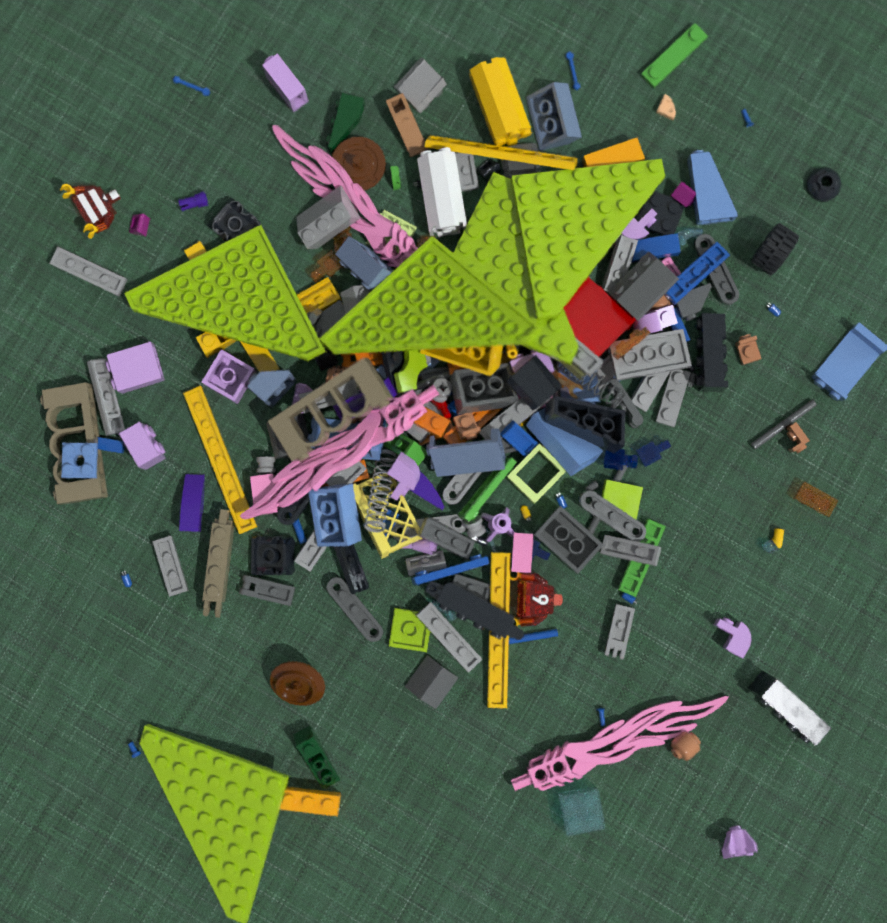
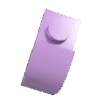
(636, 229)
(657, 319)
(406, 472)
(739, 637)

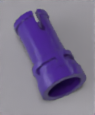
(198, 200)

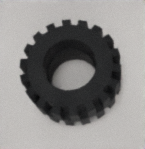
(775, 249)

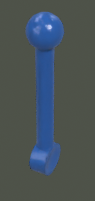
(569, 56)
(206, 92)

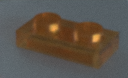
(624, 347)
(816, 499)

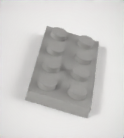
(652, 355)

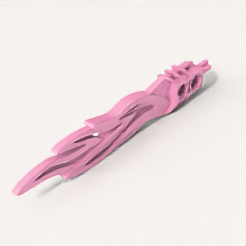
(338, 177)
(334, 454)
(628, 730)

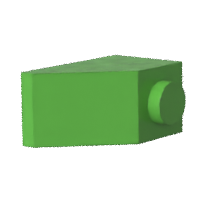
(407, 446)

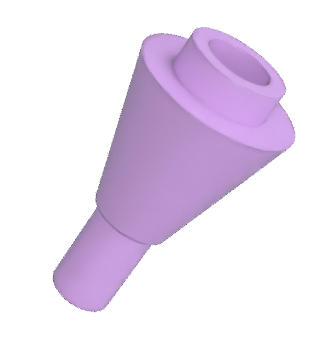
(422, 546)

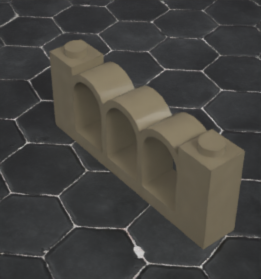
(54, 401)
(289, 432)

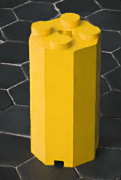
(500, 102)

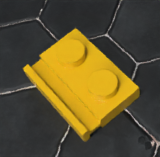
(319, 296)

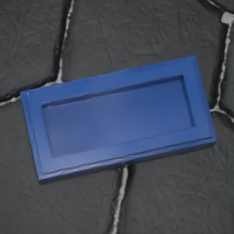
(519, 438)

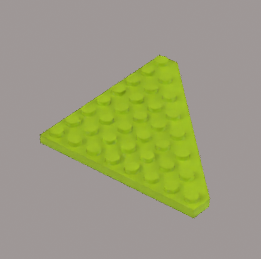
(573, 220)
(496, 252)
(233, 294)
(430, 305)
(223, 808)

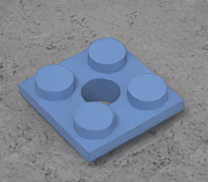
(71, 452)

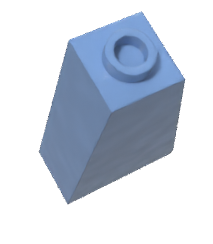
(712, 200)
(566, 448)

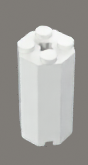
(441, 192)

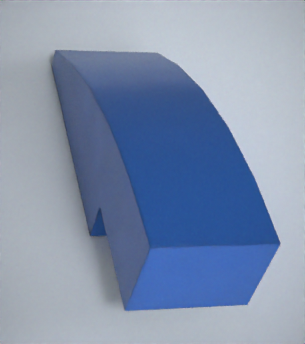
(658, 246)

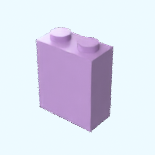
(285, 82)
(135, 368)

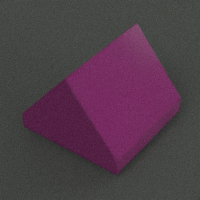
(684, 194)
(139, 224)

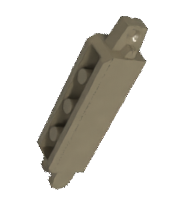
(218, 563)

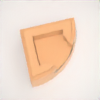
(667, 108)

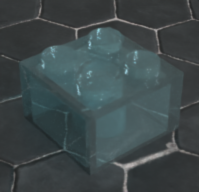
(581, 811)

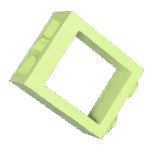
(524, 488)

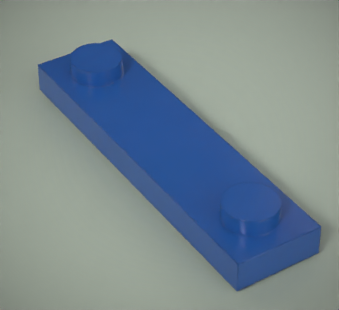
(697, 272)
(422, 577)

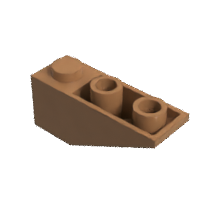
(406, 124)

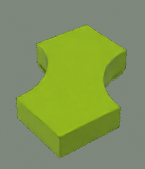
(407, 377)

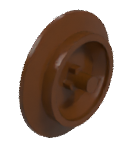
(361, 160)
(297, 683)

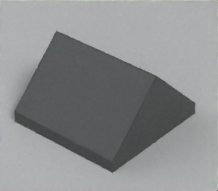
(431, 682)

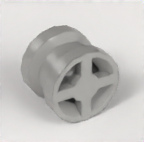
(443, 395)
(265, 465)
(474, 527)

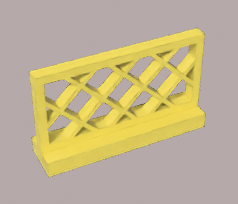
(379, 538)

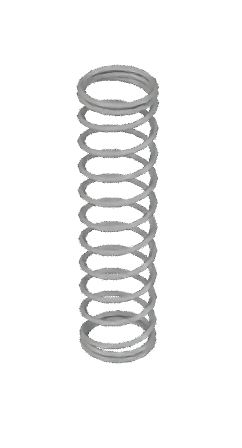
(372, 522)

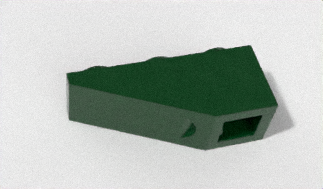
(348, 117)
(316, 757)

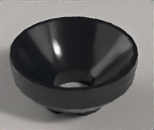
(817, 190)

